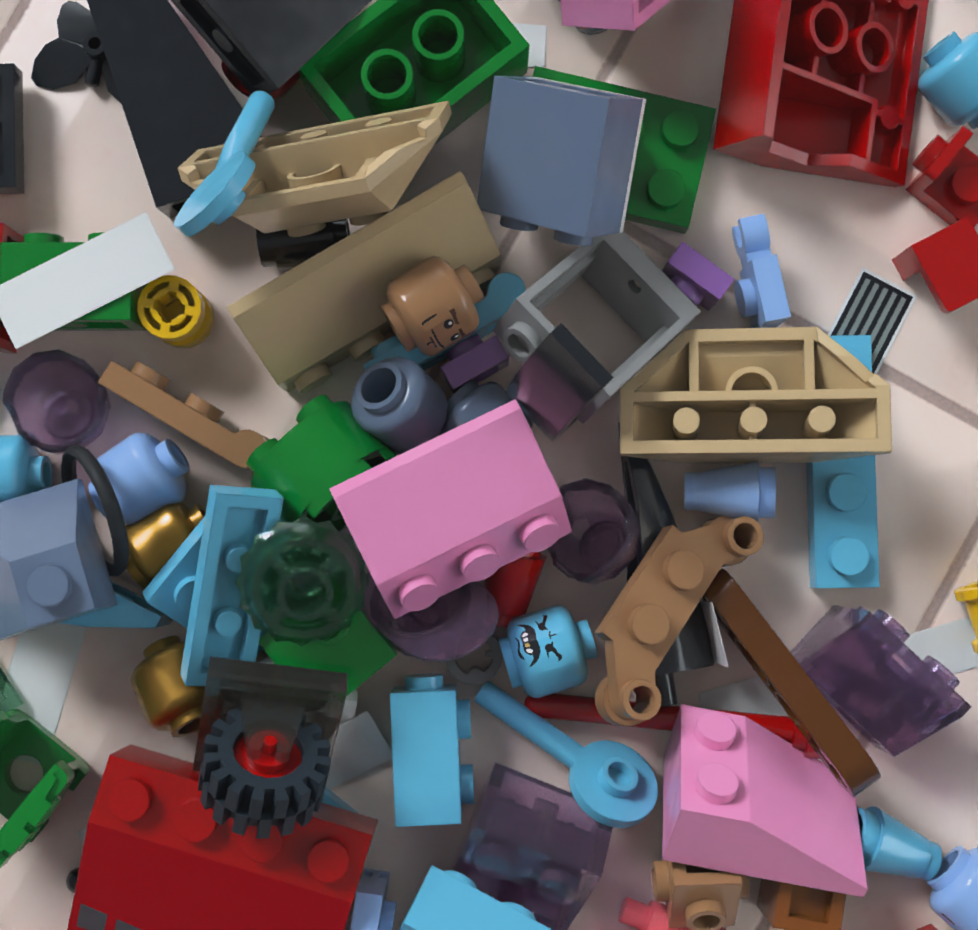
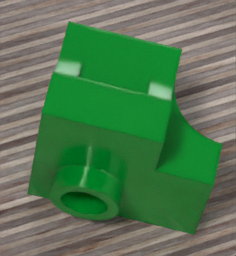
(353, 650)

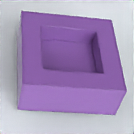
(697, 276)
(474, 361)

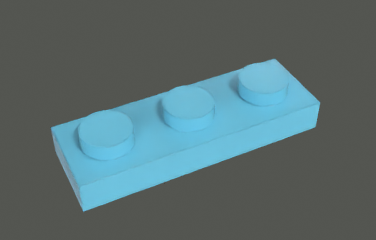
(215, 619)

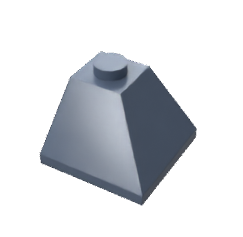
(50, 560)

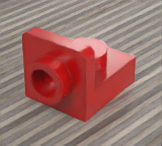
(948, 178)

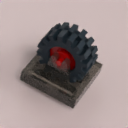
(266, 742)

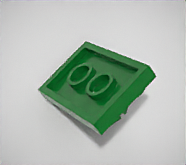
(667, 156)

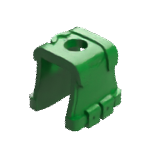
(62, 772)

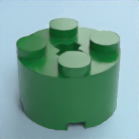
(315, 456)

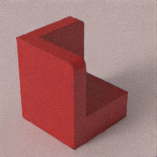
(946, 263)

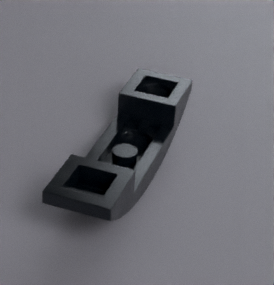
(557, 382)

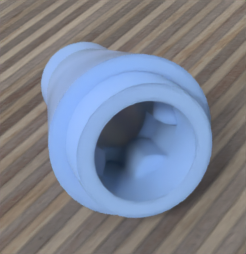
(732, 491)

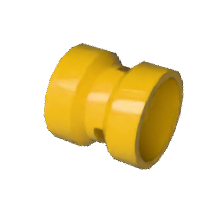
(188, 318)

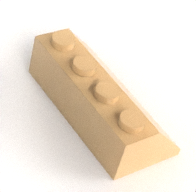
(334, 299)

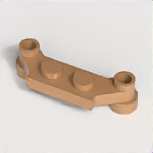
(657, 606)

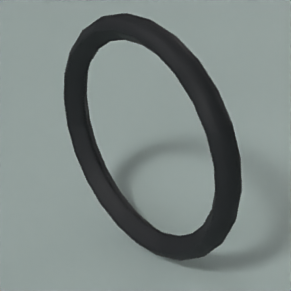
(108, 500)

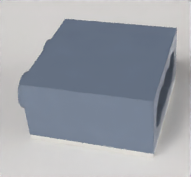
(559, 157)

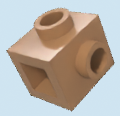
(698, 895)

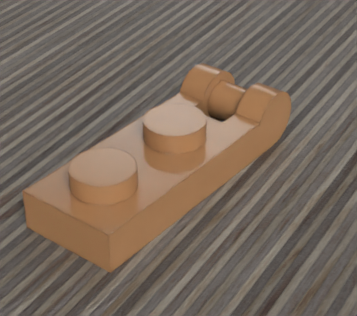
(192, 418)

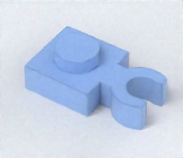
(761, 287)

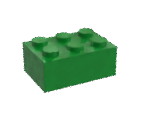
(415, 56)

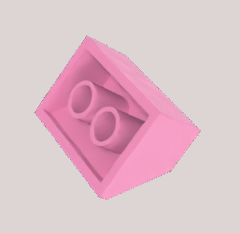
(453, 509)

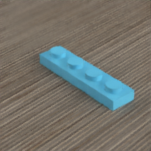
(844, 509)

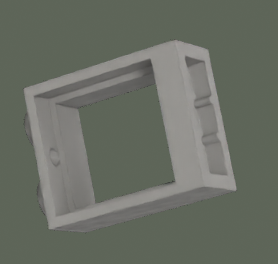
(610, 266)

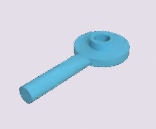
(222, 189)
(604, 777)

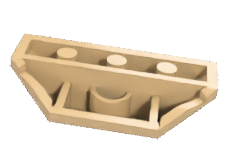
(330, 170)
(754, 400)

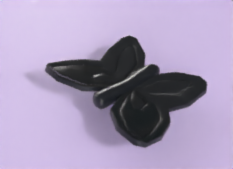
(75, 51)

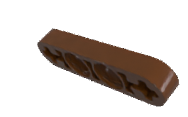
(791, 685)

